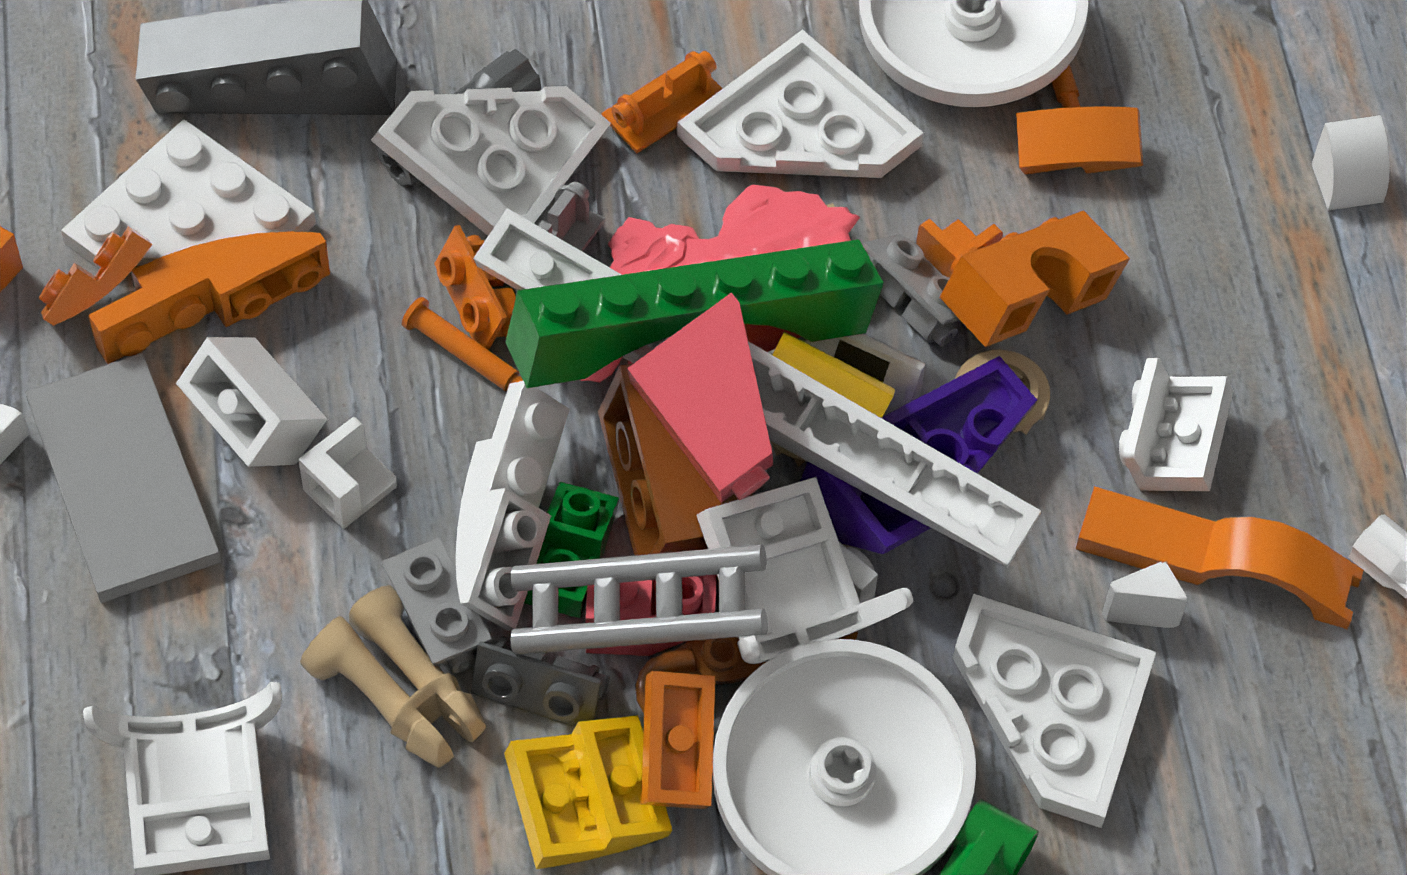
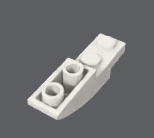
(501, 503)

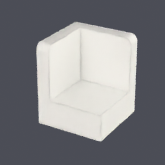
(345, 474)

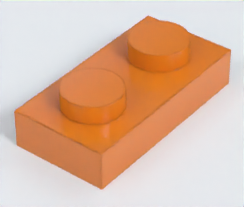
(678, 740)

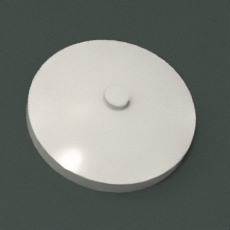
(973, 48)
(843, 763)

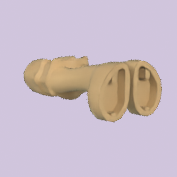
(379, 619)

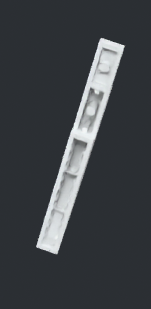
(809, 416)

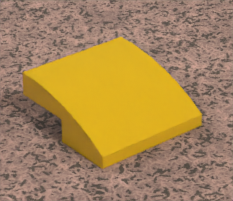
(835, 374)
(584, 792)

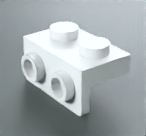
(1175, 429)

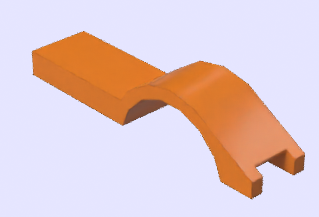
(1206, 549)

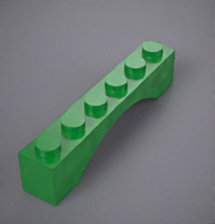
(584, 325)

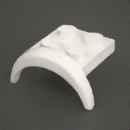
(805, 576)
(193, 783)

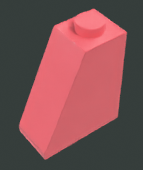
(710, 400)

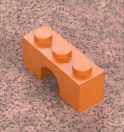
(1006, 282)

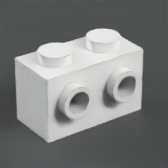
(251, 401)

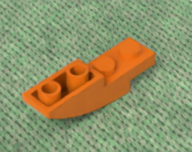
(227, 276)

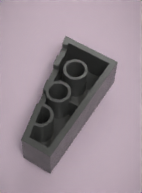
(270, 61)

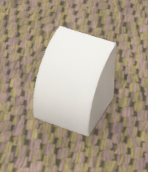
(1352, 162)

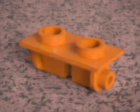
(664, 101)
(481, 308)

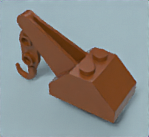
(660, 506)

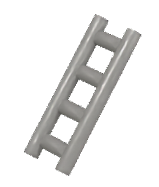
(669, 623)

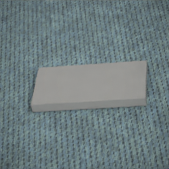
(122, 478)

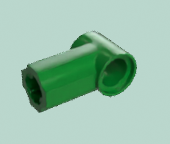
(990, 843)

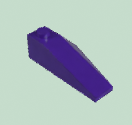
(959, 419)

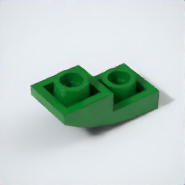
(576, 532)

